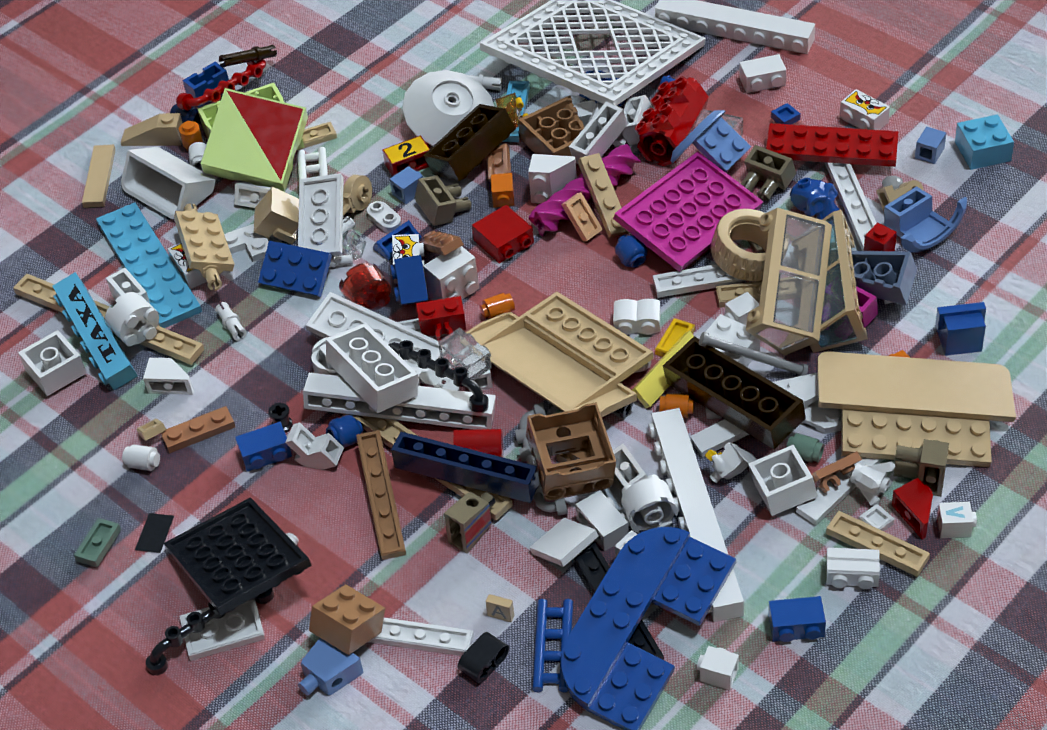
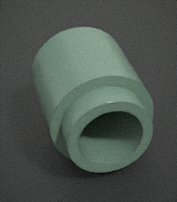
(808, 447)

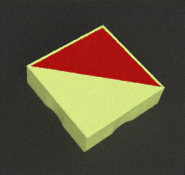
(254, 139)

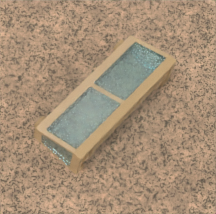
(841, 310)

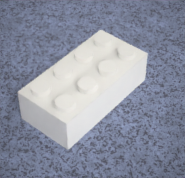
(371, 367)

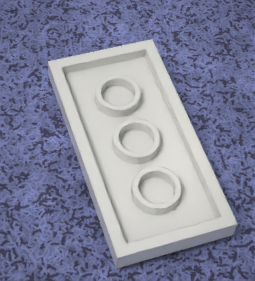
(321, 213)

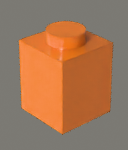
(502, 190)

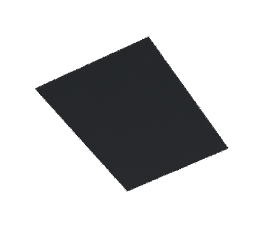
(154, 532)

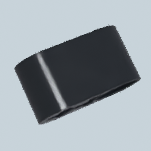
(483, 657)

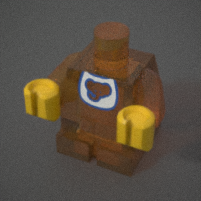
(513, 107)

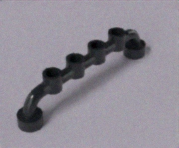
(478, 401)
(156, 661)

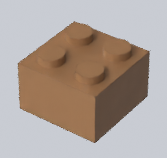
(346, 619)

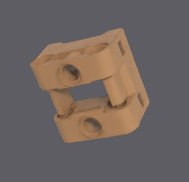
(577, 430)

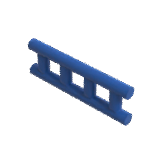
(542, 634)

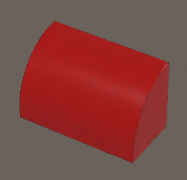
(481, 440)

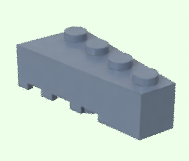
(885, 274)

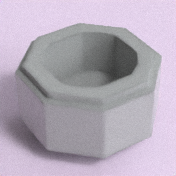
(892, 180)

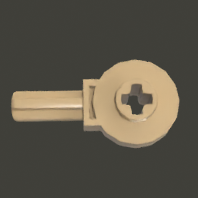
(356, 193)

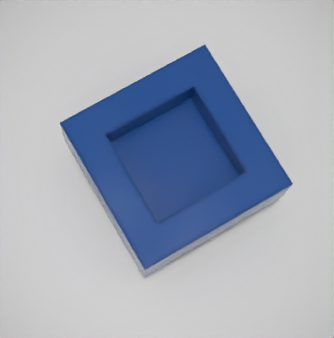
(785, 115)

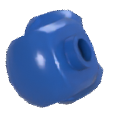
(814, 197)

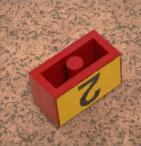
(406, 154)

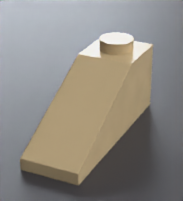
(155, 131)

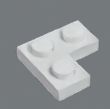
(247, 239)

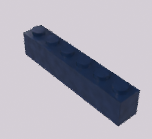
(465, 467)

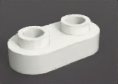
(383, 216)

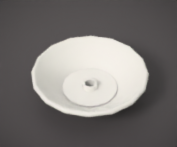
(428, 104)

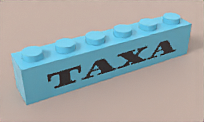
(94, 331)

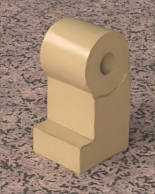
(888, 194)

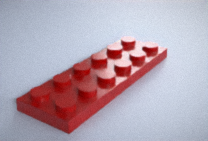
(834, 144)

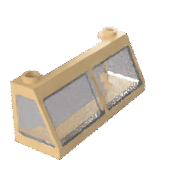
(791, 281)

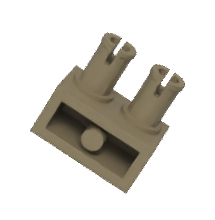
(769, 167)
(438, 200)
(926, 463)

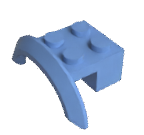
(715, 141)
(917, 223)

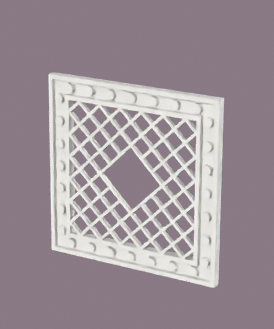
(679, 46)

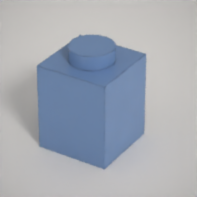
(930, 145)
(404, 184)

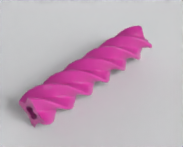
(549, 213)

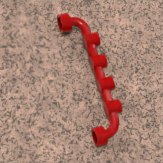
(254, 69)

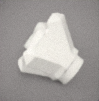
(872, 480)

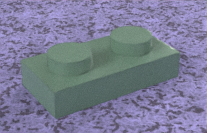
(97, 542)

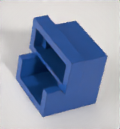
(961, 328)

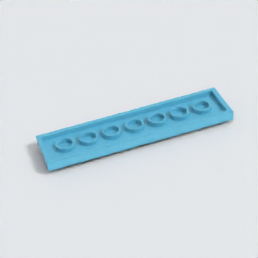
(149, 264)

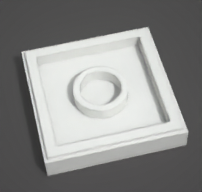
(564, 542)

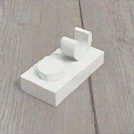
(249, 195)

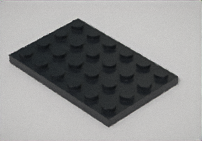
(237, 555)

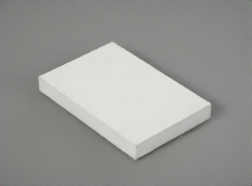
(232, 631)

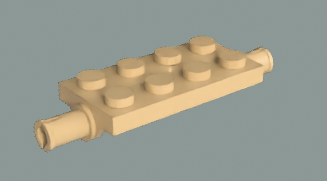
(204, 244)

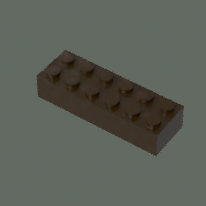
(735, 392)

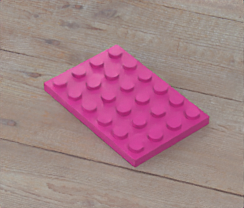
(683, 209)

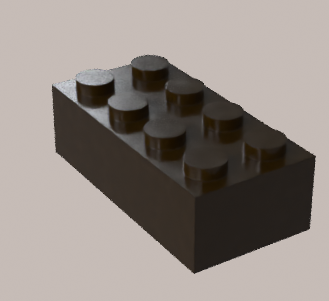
(469, 142)

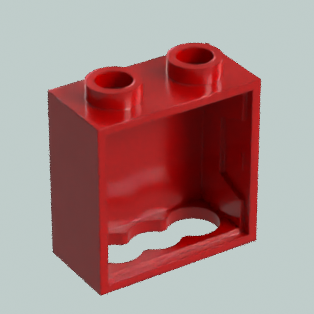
(502, 234)

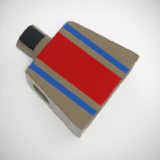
(468, 520)

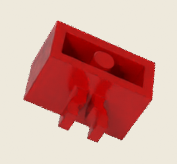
(441, 316)

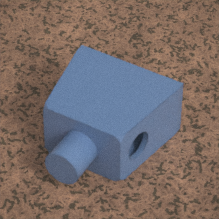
(328, 668)

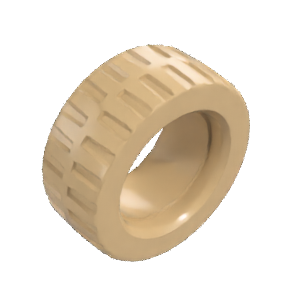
(733, 260)

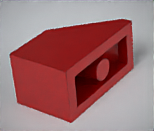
(914, 505)

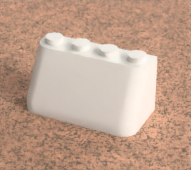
(164, 180)

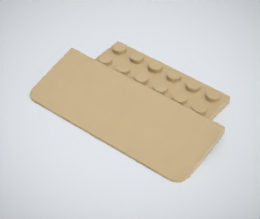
(564, 354)
(915, 399)

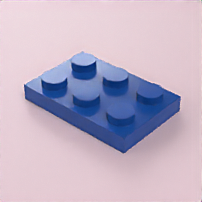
(295, 268)

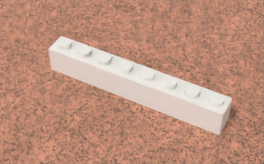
(738, 24)
(430, 406)

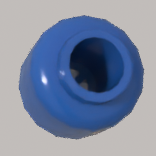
(631, 251)
(345, 430)

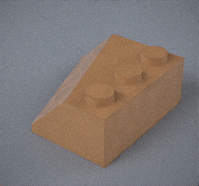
(551, 128)

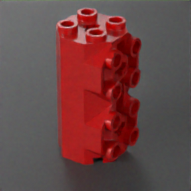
(672, 119)

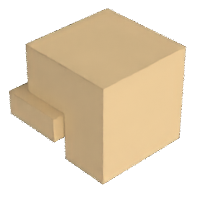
(277, 215)

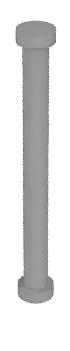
(705, 340)

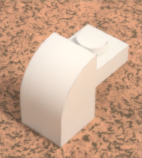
(312, 451)

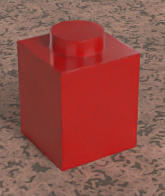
(880, 239)

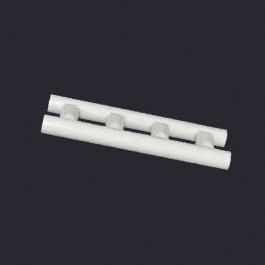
(319, 156)

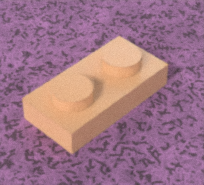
(582, 217)

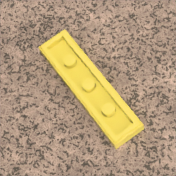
(654, 382)

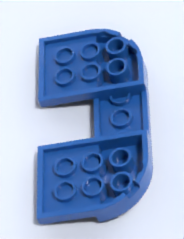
(652, 567)

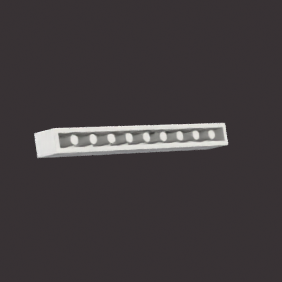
(693, 500)

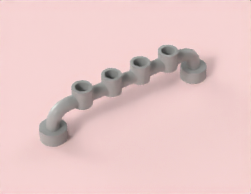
(526, 456)

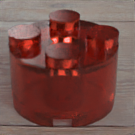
(366, 286)

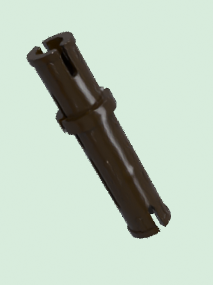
(254, 54)

